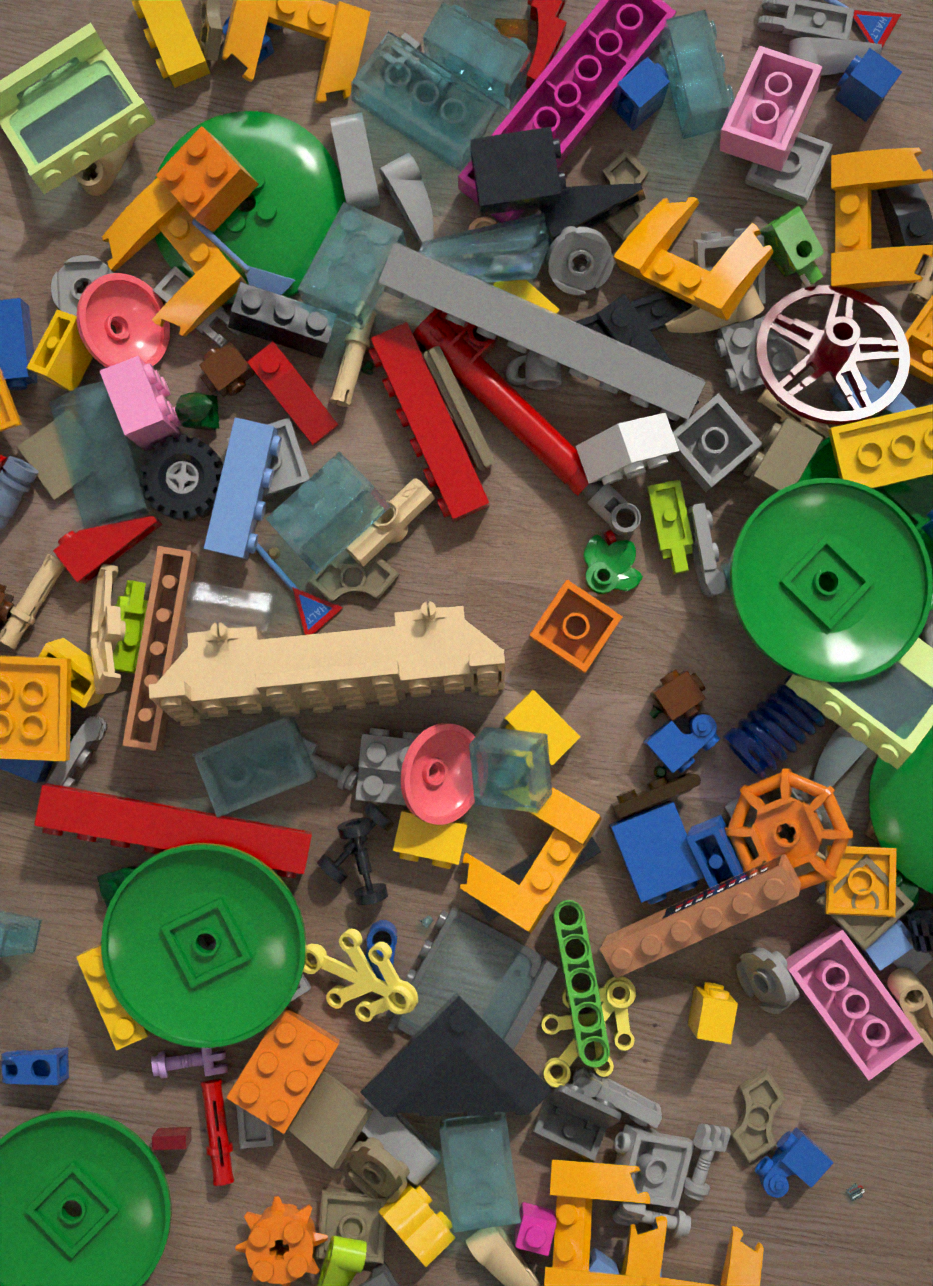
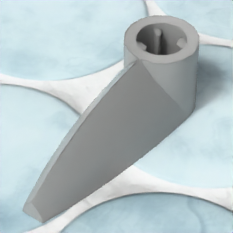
(831, 54)
(410, 195)
(837, 757)

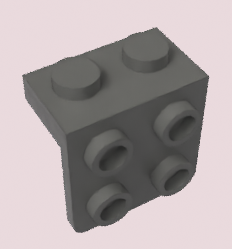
(575, 1121)

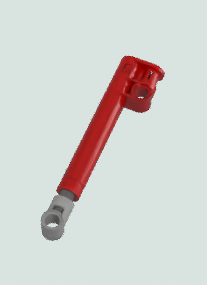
(508, 406)

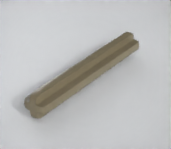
(459, 408)

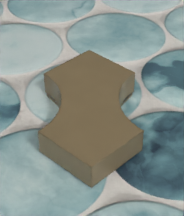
(210, 28)
(625, 170)
(344, 578)
(754, 1130)

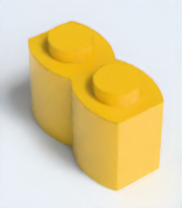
(418, 1225)

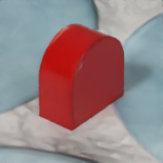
(610, 537)

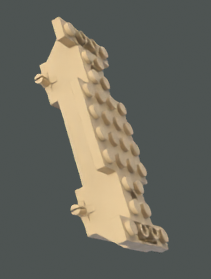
(318, 671)

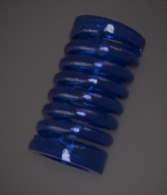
(744, 737)

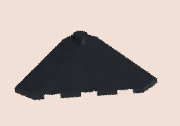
(455, 1068)

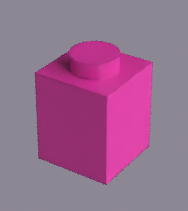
(535, 1229)

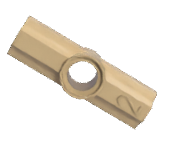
(393, 524)

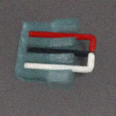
(854, 1192)

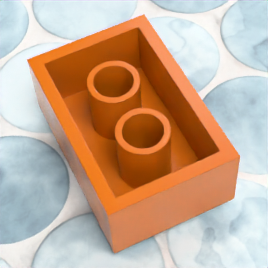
(283, 1069)

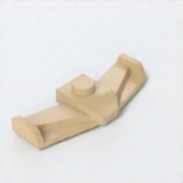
(105, 631)

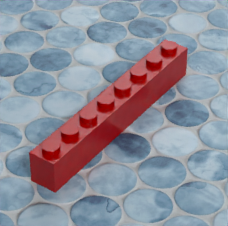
(167, 826)

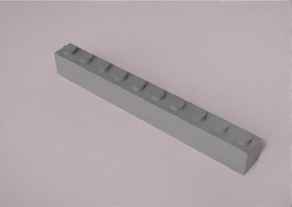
(541, 331)

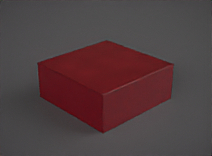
(171, 1138)

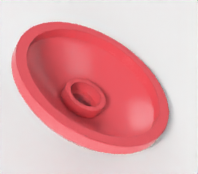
(129, 307)
(439, 774)

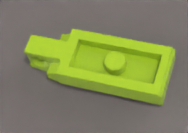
(671, 523)
(133, 612)

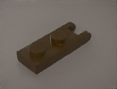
(658, 790)

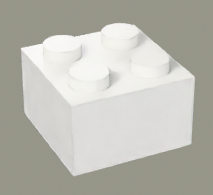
(627, 449)

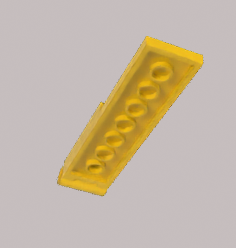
(885, 448)

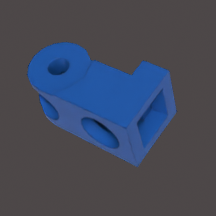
(35, 1066)

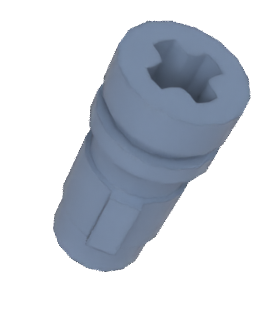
(13, 484)

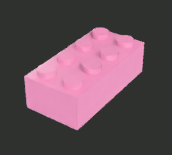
(852, 1002)

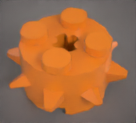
(277, 1263)

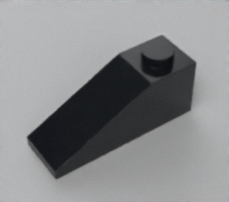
(590, 205)
(907, 215)

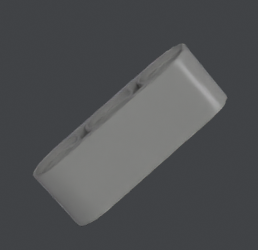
(355, 161)
(403, 1143)

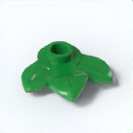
(613, 561)

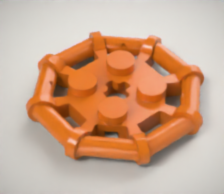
(795, 814)

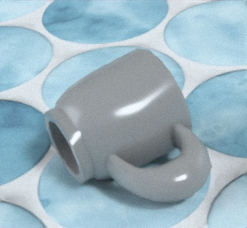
(538, 374)

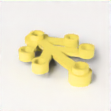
(363, 978)
(609, 1004)

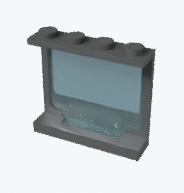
(486, 968)

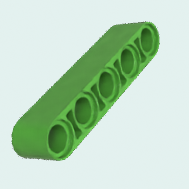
(590, 996)

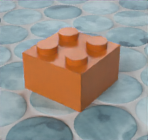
(207, 179)
(575, 626)

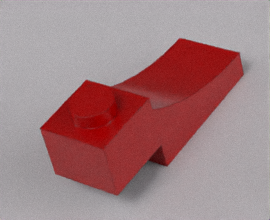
(549, 34)

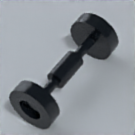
(333, 868)
(370, 892)

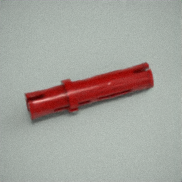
(221, 1171)

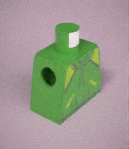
(794, 246)

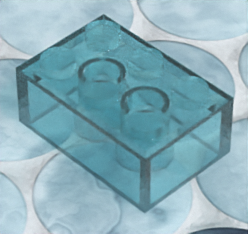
(477, 53)
(695, 73)
(349, 266)
(328, 512)
(255, 765)
(479, 1172)

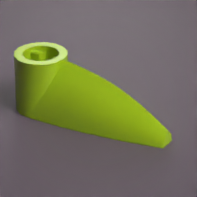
(342, 1261)

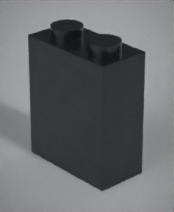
(517, 171)

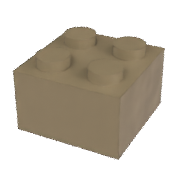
(783, 457)

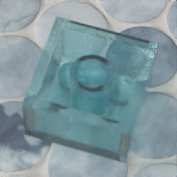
(511, 769)

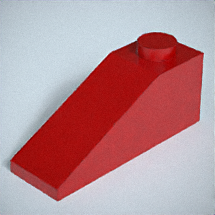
(292, 393)
(92, 547)

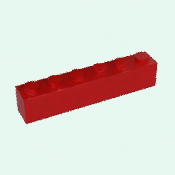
(429, 421)

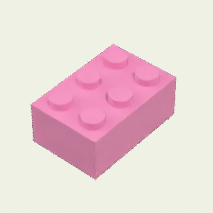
(770, 108)
(141, 402)

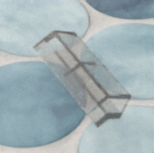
(229, 605)

